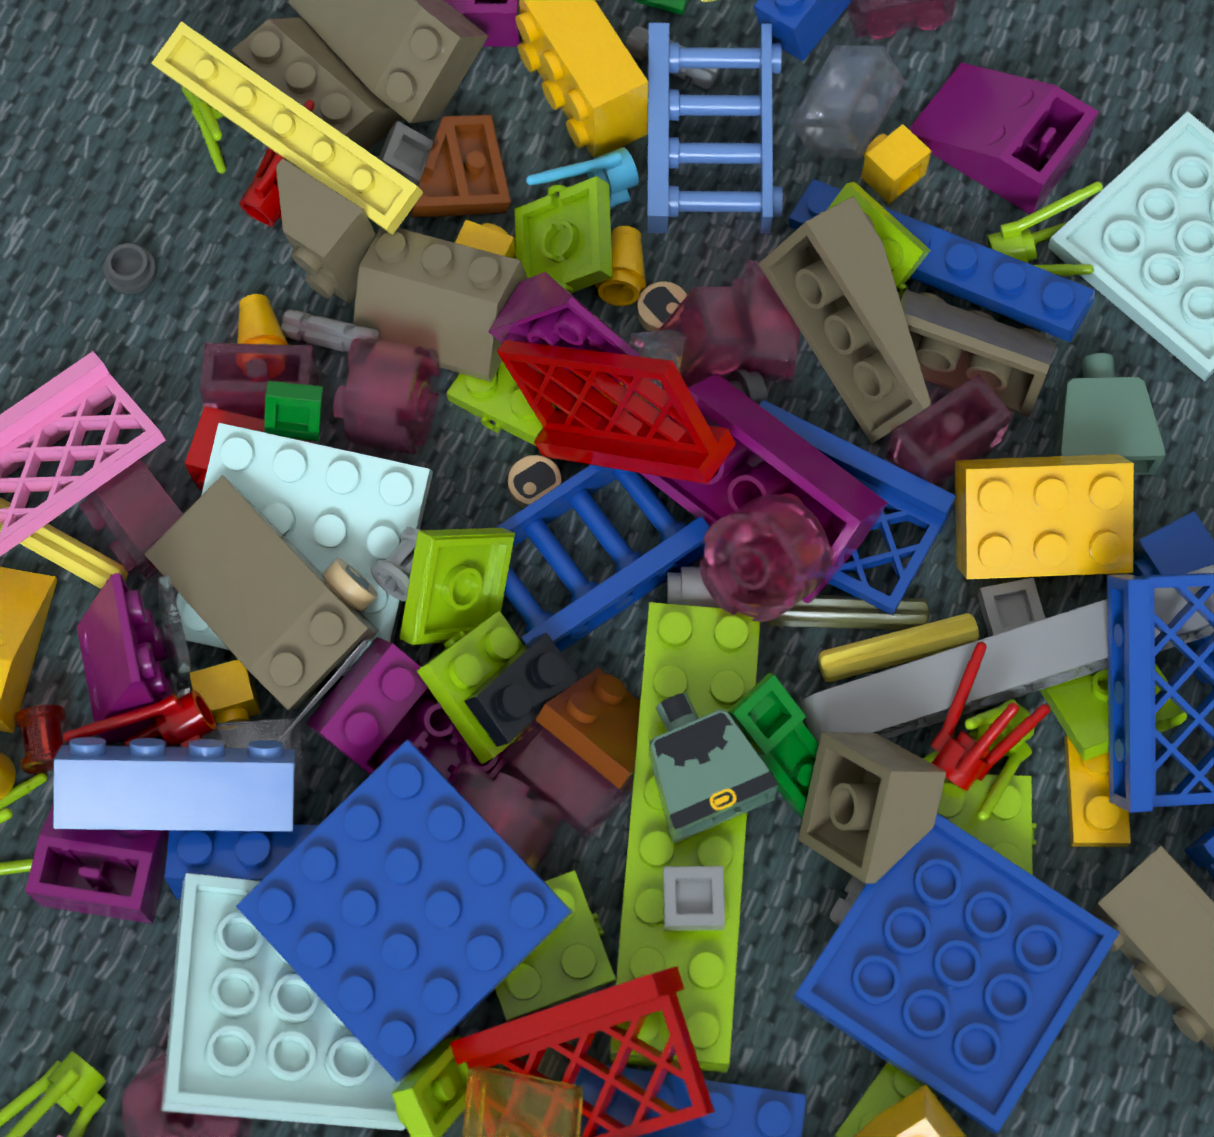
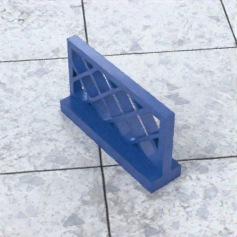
(907, 498)
(1133, 697)

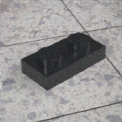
(521, 689)

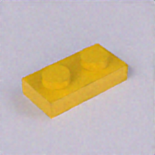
(1091, 815)

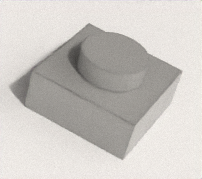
(406, 151)
(1010, 605)
(693, 898)

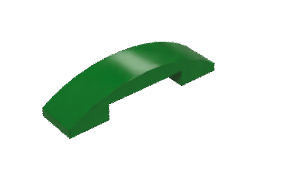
(779, 737)

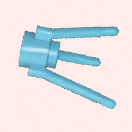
(613, 167)

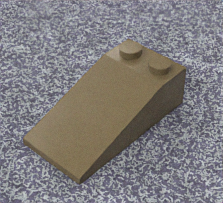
(400, 49)
(850, 313)
(259, 595)

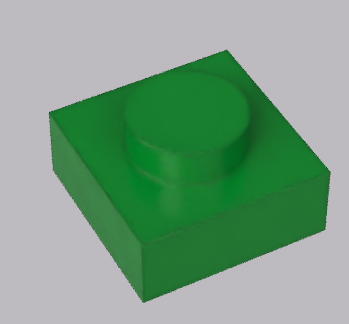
(293, 410)

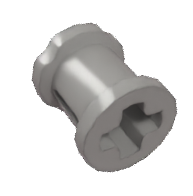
(395, 571)

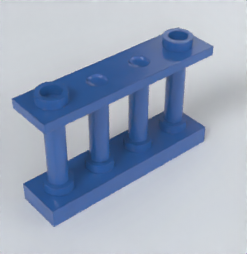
(634, 574)

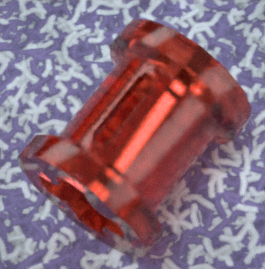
(40, 736)

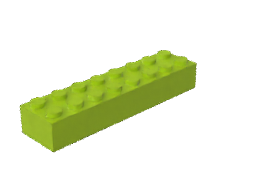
(716, 664)

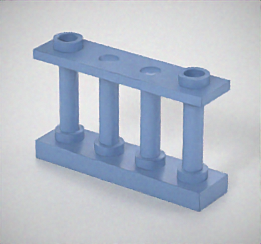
(668, 105)

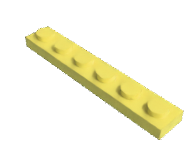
(287, 127)

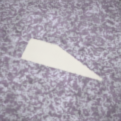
(331, 682)

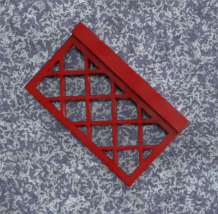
(605, 431)
(582, 1019)

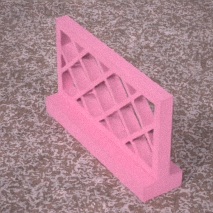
(48, 415)

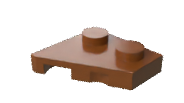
(463, 170)
(597, 723)

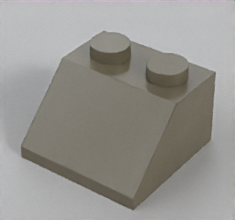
(324, 231)
(868, 802)

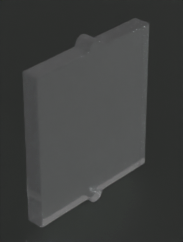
(174, 636)

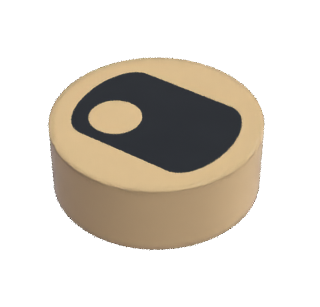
(658, 303)
(532, 479)
(349, 585)

